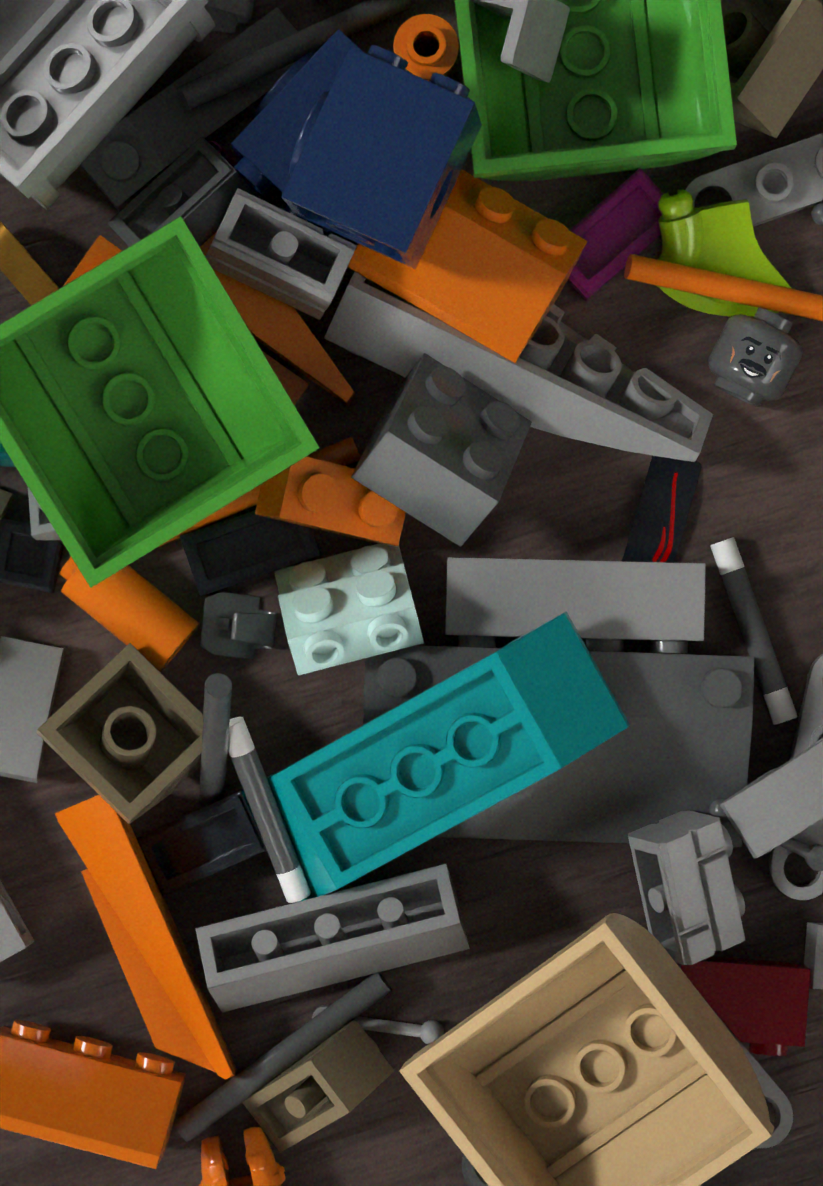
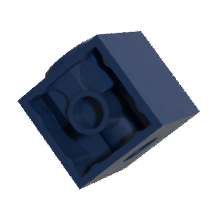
(269, 140)
(382, 154)

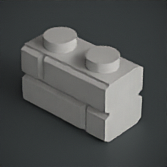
(279, 254)
(688, 885)

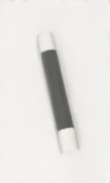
(753, 631)
(266, 812)

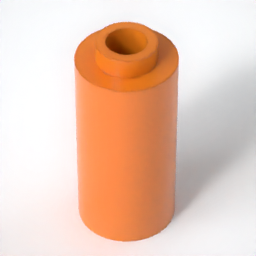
(428, 35)
(132, 612)

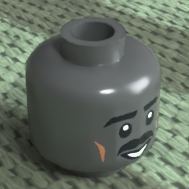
(755, 357)

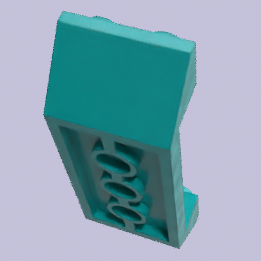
(445, 755)

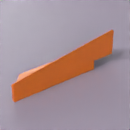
(145, 937)

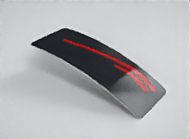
(662, 510)

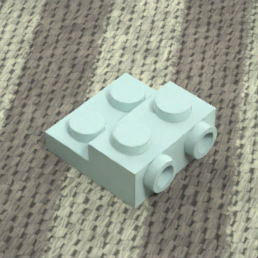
(347, 607)

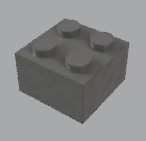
(442, 450)

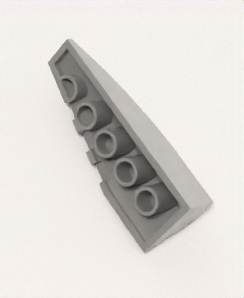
(557, 382)

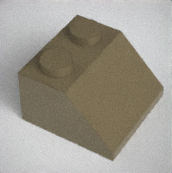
(771, 58)
(128, 734)

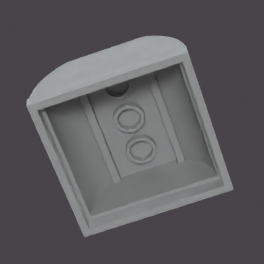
(76, 74)

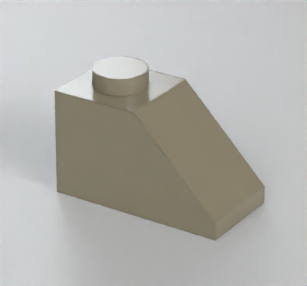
(319, 1087)

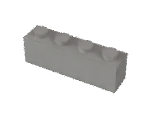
(601, 597)
(332, 938)

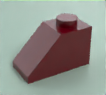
(756, 999)

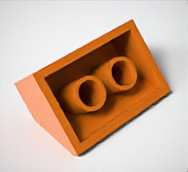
(485, 268)
(87, 1094)

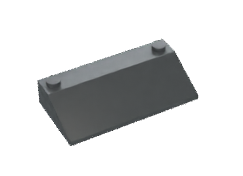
(677, 755)

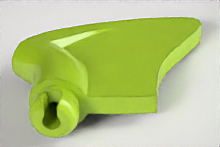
(714, 240)

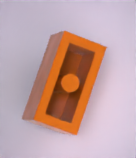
(329, 500)

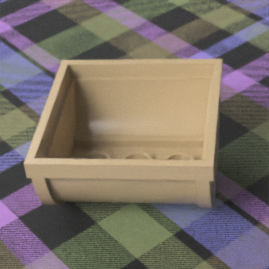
(595, 1073)

